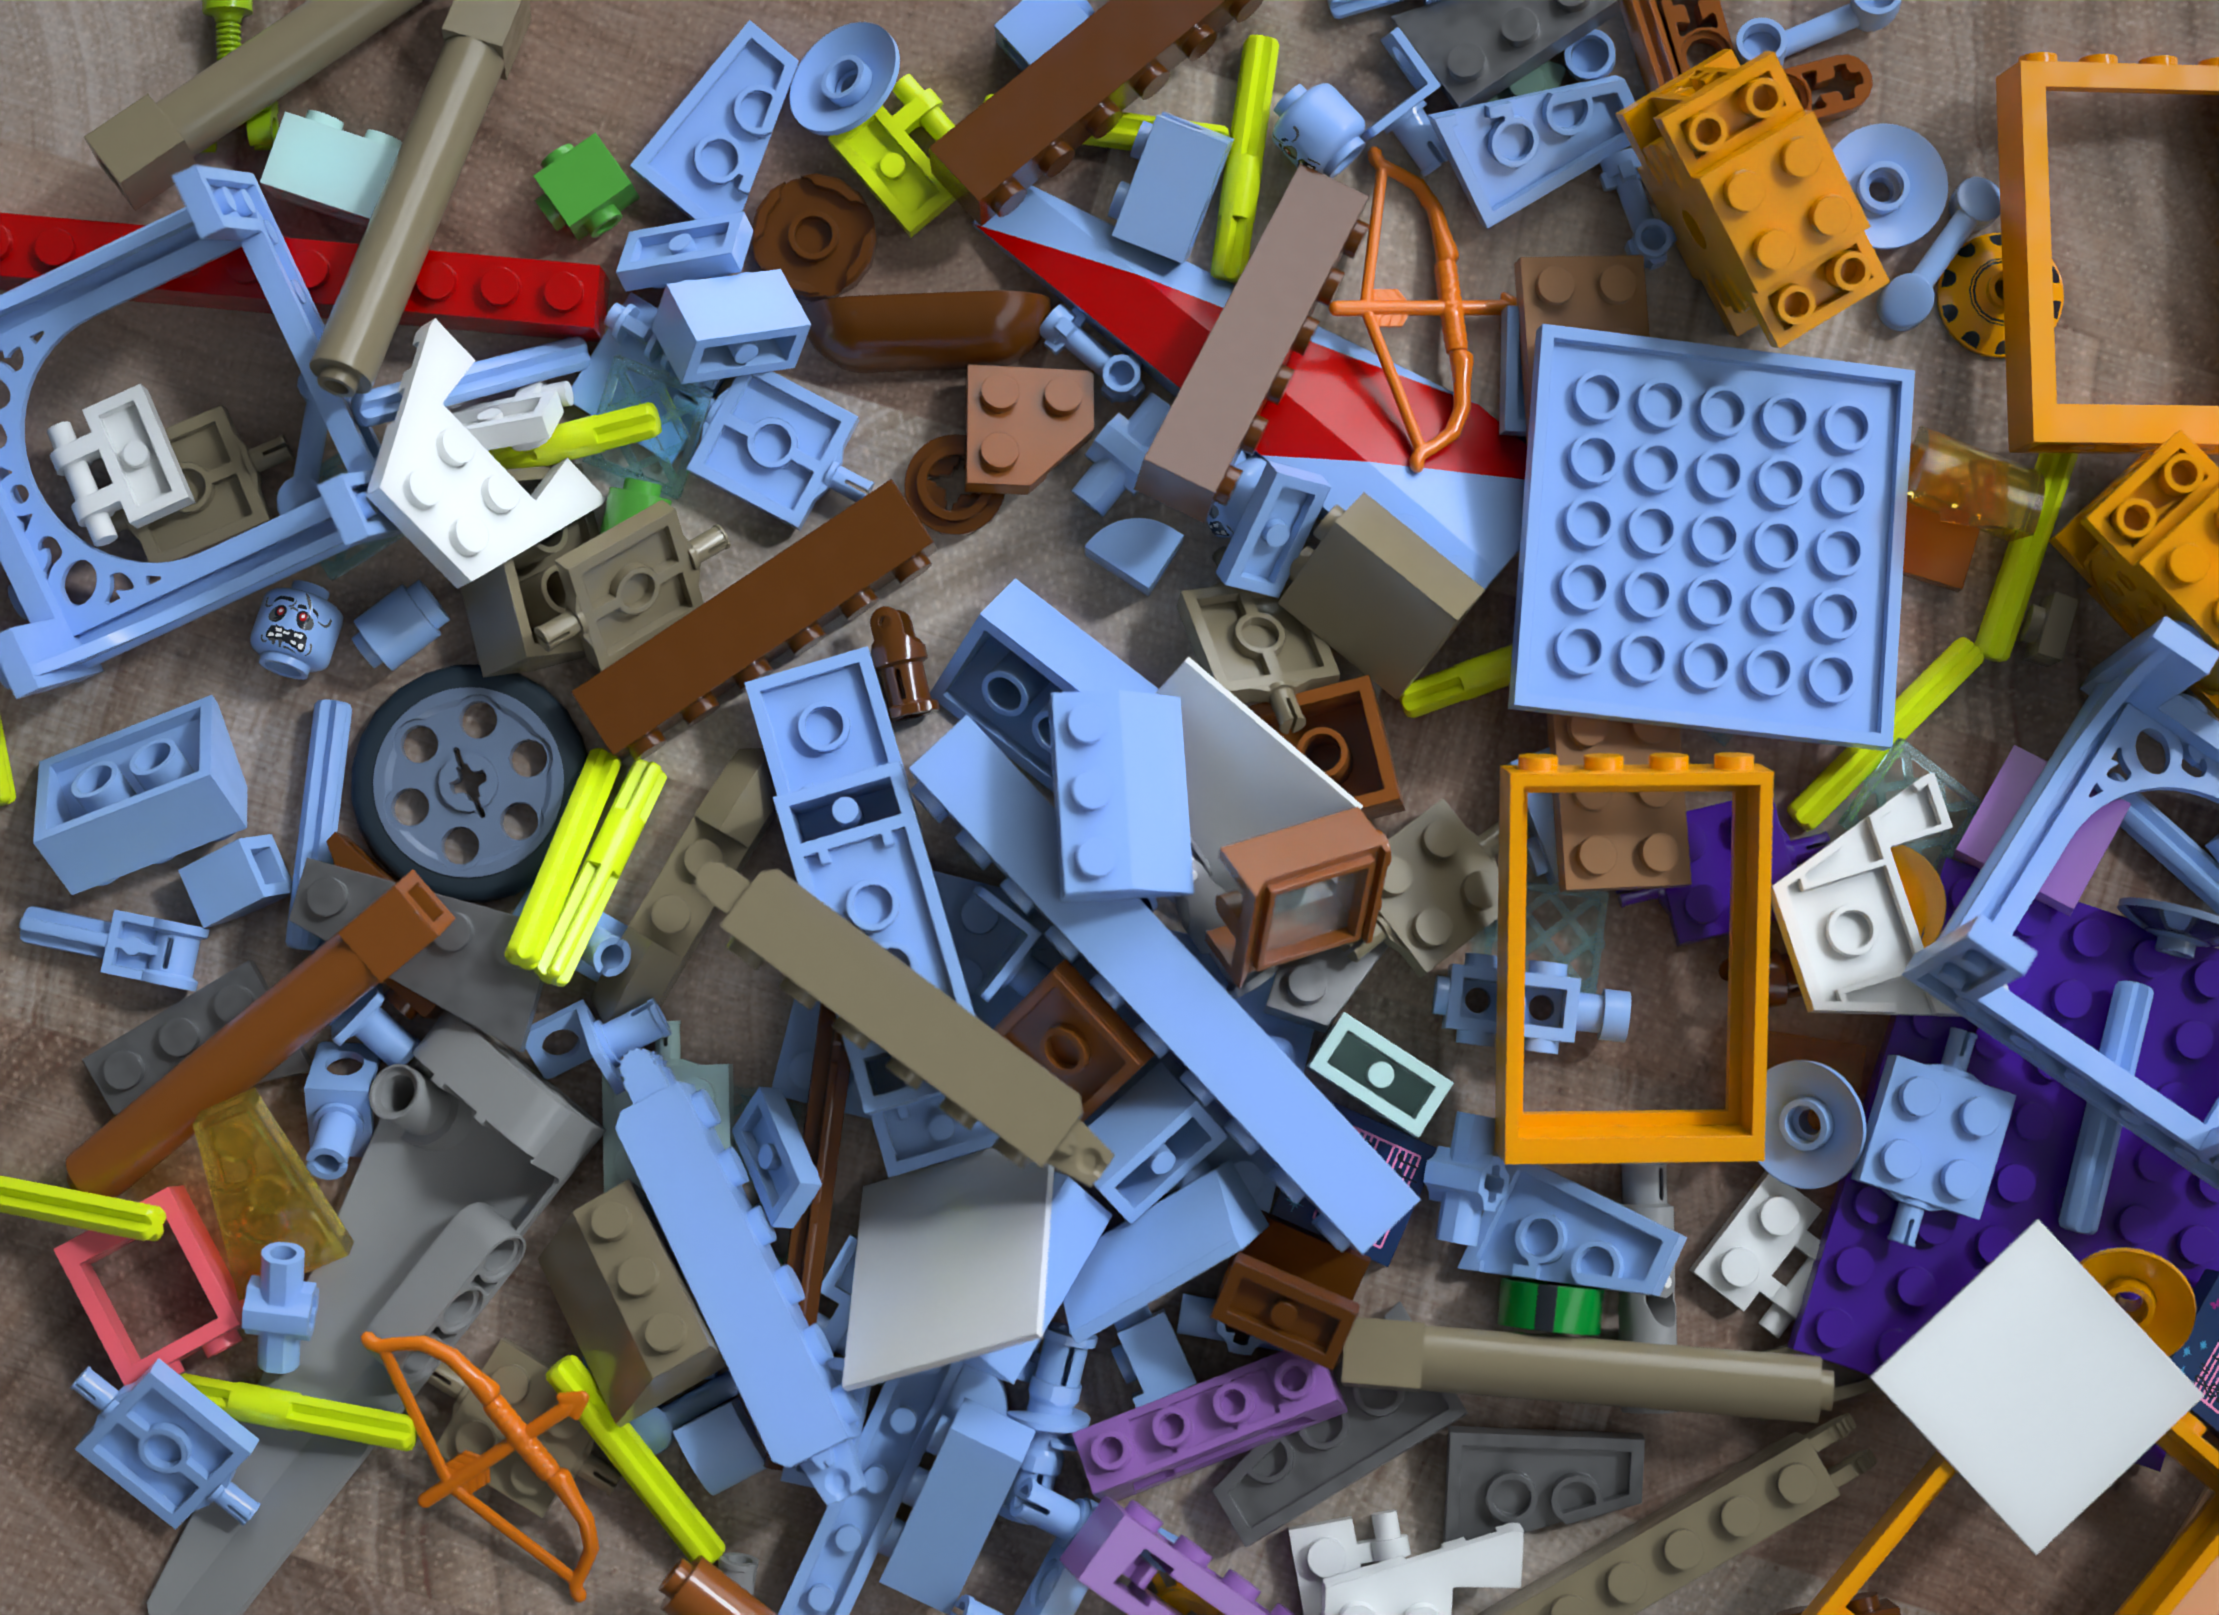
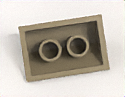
(524, 595)
(629, 1303)

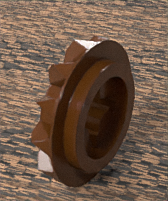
(928, 500)

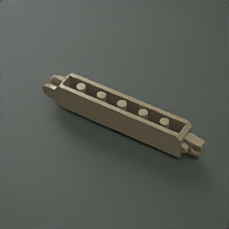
(906, 1017)
(1696, 1530)

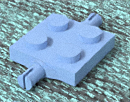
(775, 446)
(1933, 1137)
(167, 1444)

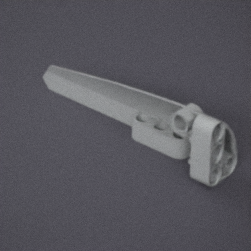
(434, 1239)

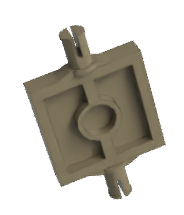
(223, 483)
(630, 584)
(1256, 647)
(1435, 889)
(530, 1395)

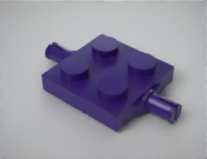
(1703, 908)

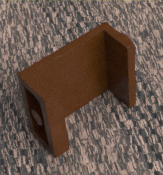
(1292, 1291)

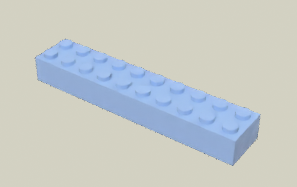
(1169, 992)

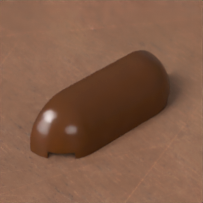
(926, 329)

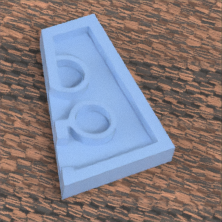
(1531, 142)

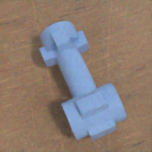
(1651, 236)
(1119, 373)

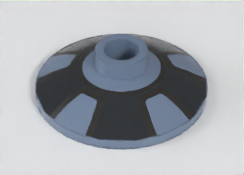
(2176, 926)

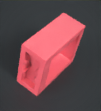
(206, 1263)

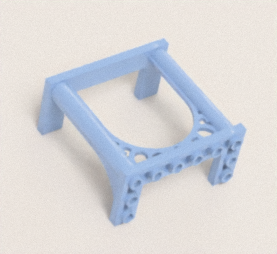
(71, 639)
(1976, 951)

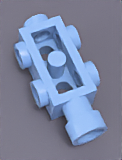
(1571, 1009)

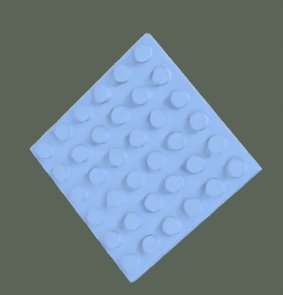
(1712, 538)

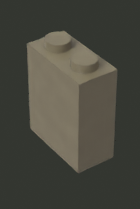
(1378, 593)

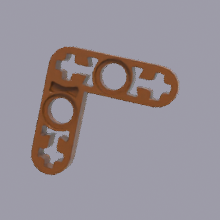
(1821, 72)

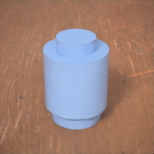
(399, 626)

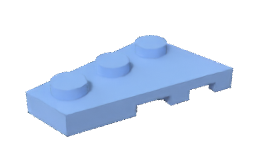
(719, 132)
(1571, 1237)

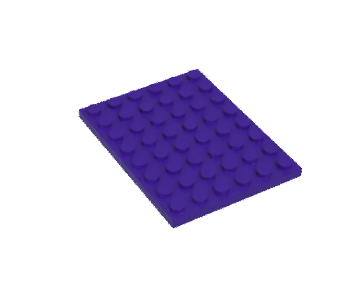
(1877, 1293)

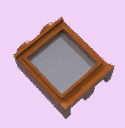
(1301, 892)

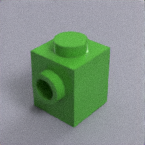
(584, 188)

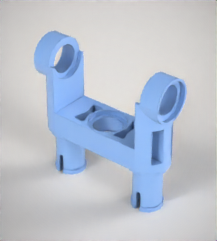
(1054, 1586)

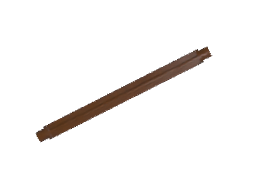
(822, 1139)

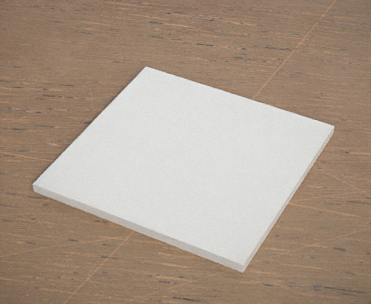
(1241, 771)
(948, 1266)
(2036, 1386)

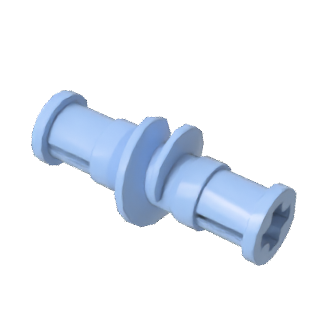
(1051, 1410)

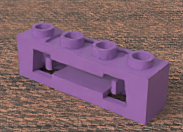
(1206, 1424)
(1113, 1545)

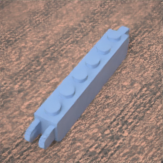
(738, 1278)

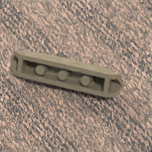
(673, 911)

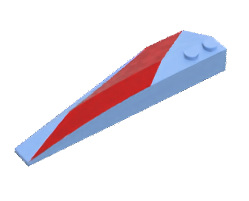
(1335, 411)

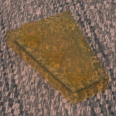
(263, 1189)

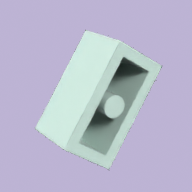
(328, 167)
(1379, 1075)

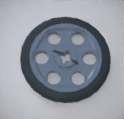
(385, 772)

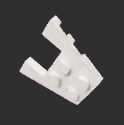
(449, 488)
(1851, 917)
(1427, 1580)

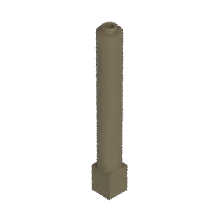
(476, 52)
(159, 139)
(1585, 1370)

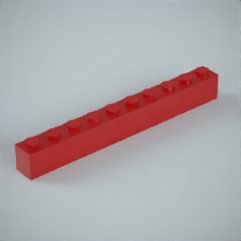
(453, 287)

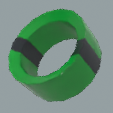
(1550, 1306)

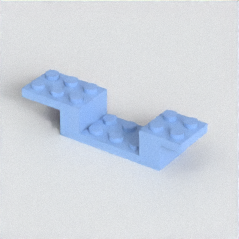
(864, 857)

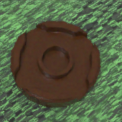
(816, 235)

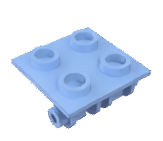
(632, 337)

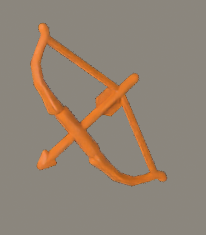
(1390, 308)
(471, 1471)

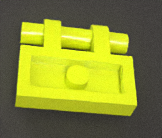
(893, 163)

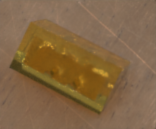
(1938, 451)

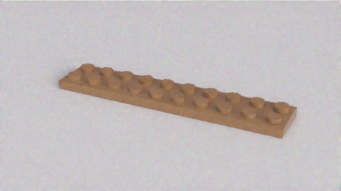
(1602, 836)

